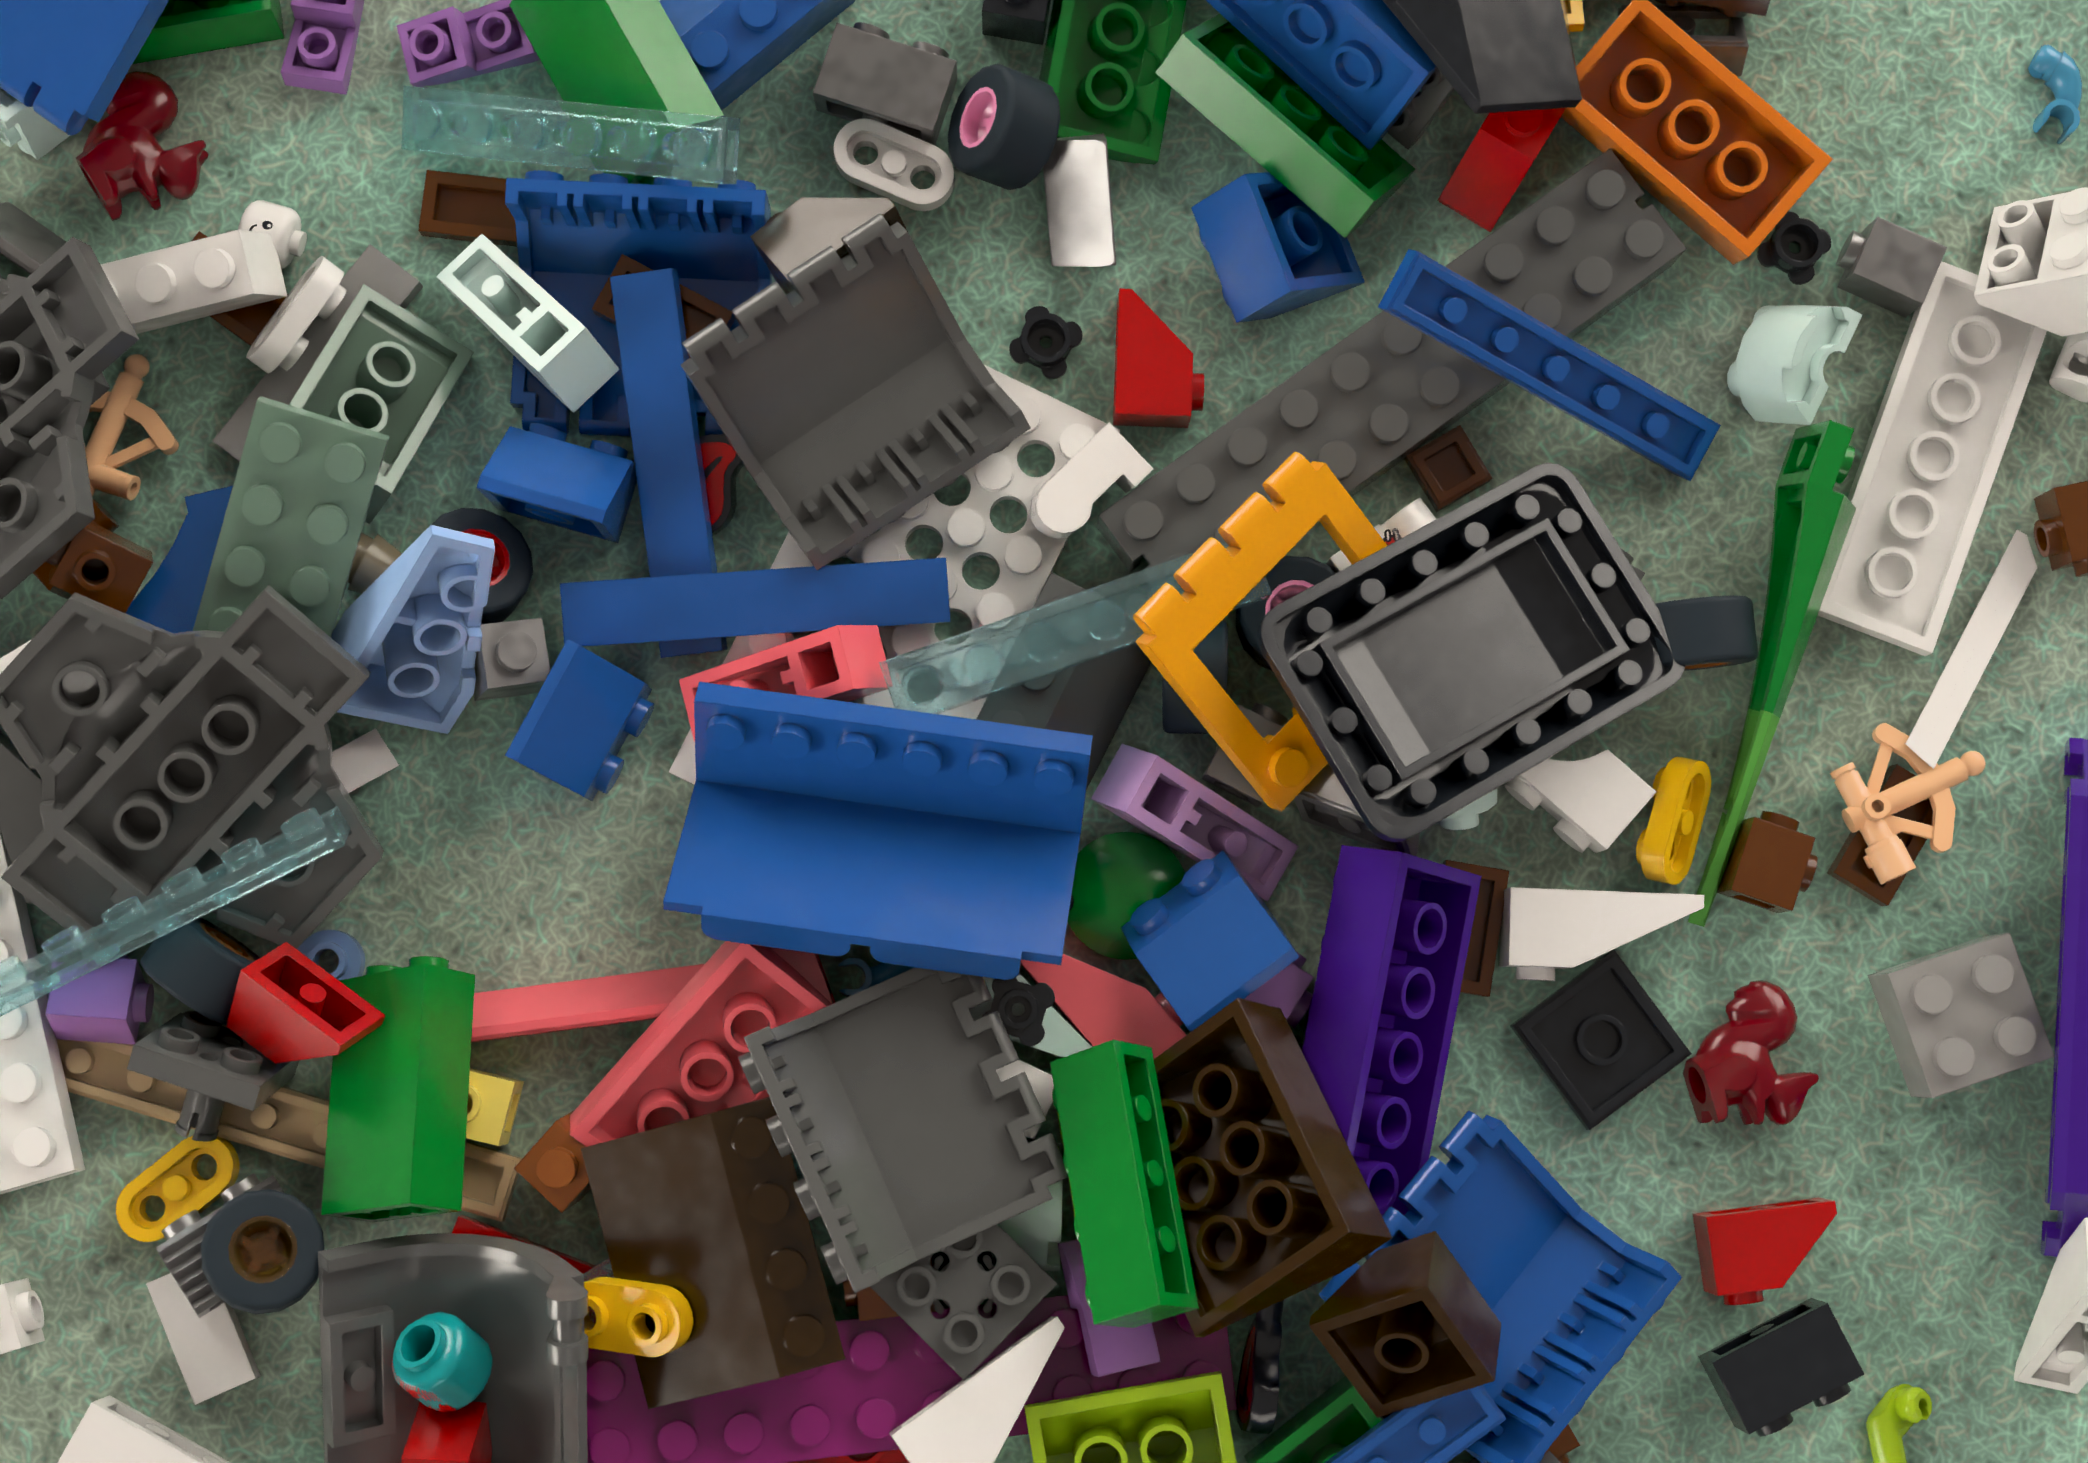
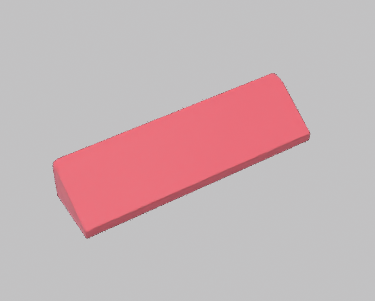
(577, 1003)

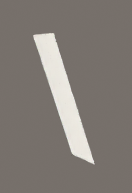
(1973, 651)

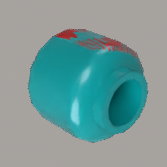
(442, 1362)

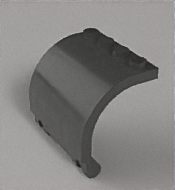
(506, 1290)

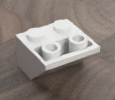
(2039, 262)

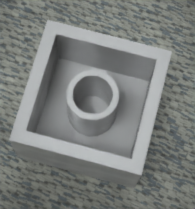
(1961, 1016)

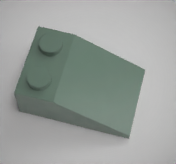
(384, 376)

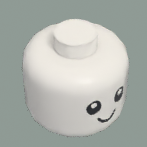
(281, 223)

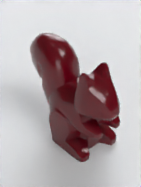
(124, 151)
(1736, 1062)

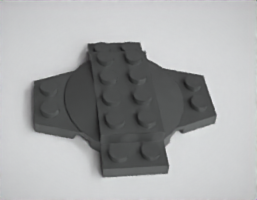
(54, 345)
(177, 751)

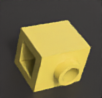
(491, 1107)

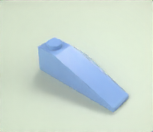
(420, 631)

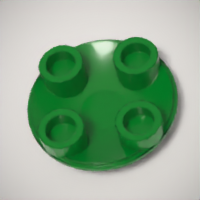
(1112, 881)

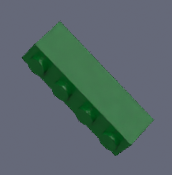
(1123, 1185)

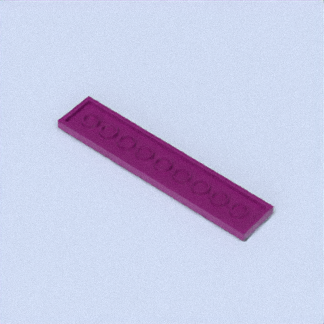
(859, 1399)

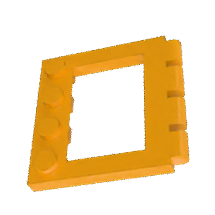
(1214, 585)

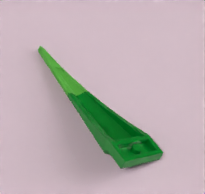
(1805, 547)

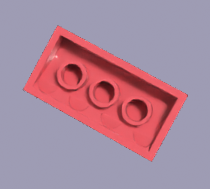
(691, 1051)

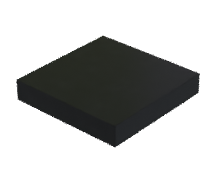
(1600, 1040)

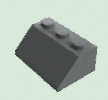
(1077, 699)

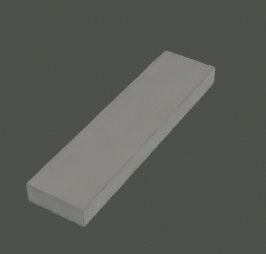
(370, 269)

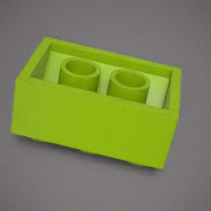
(1136, 1424)

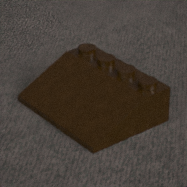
(1258, 1167)
(722, 1224)

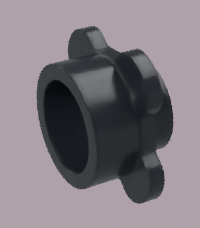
(1809, 238)
(1040, 325)
(1035, 1001)

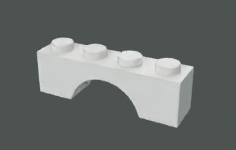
(1587, 797)

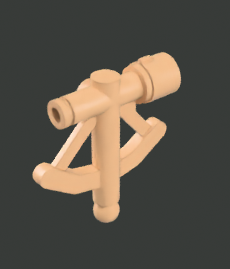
(116, 409)
(1873, 810)

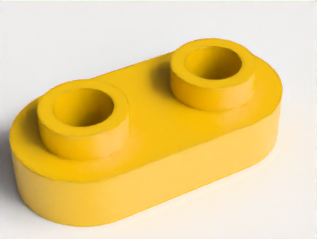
(1675, 821)
(178, 1185)
(622, 1313)

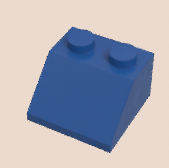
(1272, 248)
(560, 481)
(582, 722)
(1208, 940)

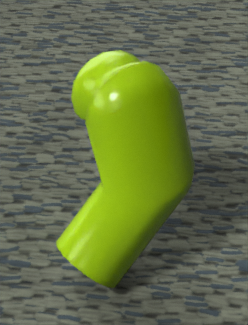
(1892, 1420)

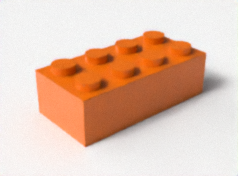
(1692, 131)

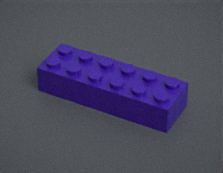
(1389, 1006)

